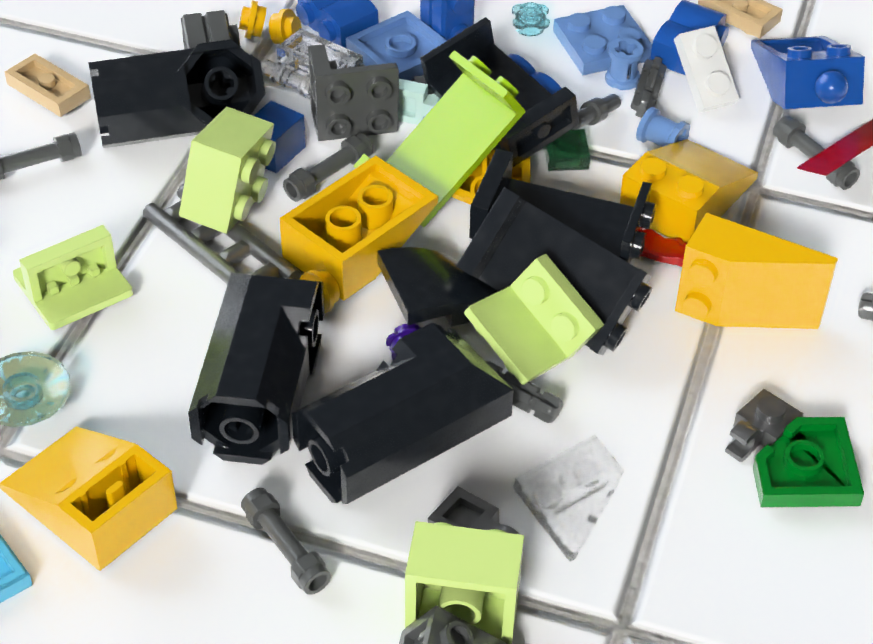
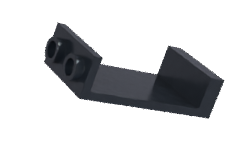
(546, 114)
(602, 221)
(520, 233)

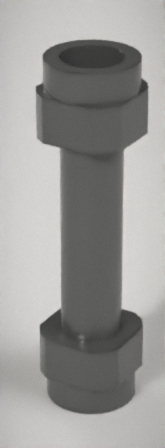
(792, 133)
(64, 147)
(303, 183)
(306, 568)

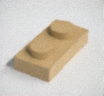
(751, 16)
(47, 84)

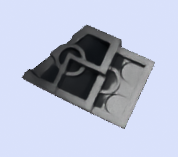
(430, 284)

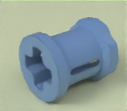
(624, 63)
(660, 129)

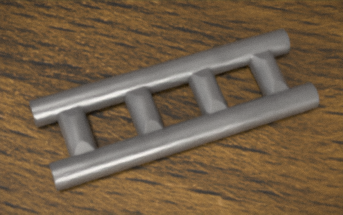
(221, 263)

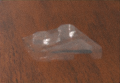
(571, 492)

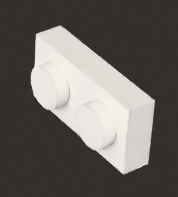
(706, 69)

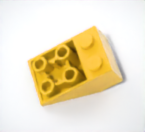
(94, 493)

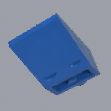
(810, 71)

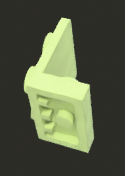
(535, 321)

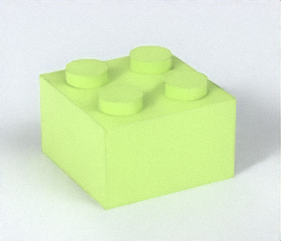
(227, 169)
(466, 574)

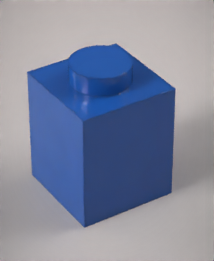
(287, 133)

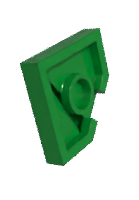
(809, 466)

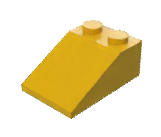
(686, 185)
(352, 220)
(752, 278)

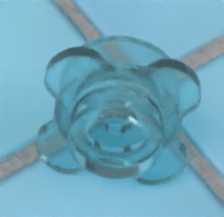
(530, 18)

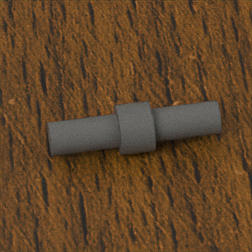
(597, 110)

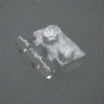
(294, 56)

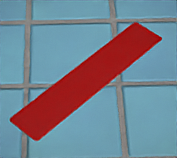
(841, 151)

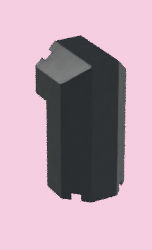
(173, 91)
(257, 366)
(400, 414)

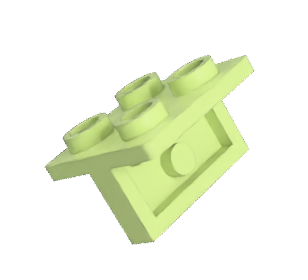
(73, 278)

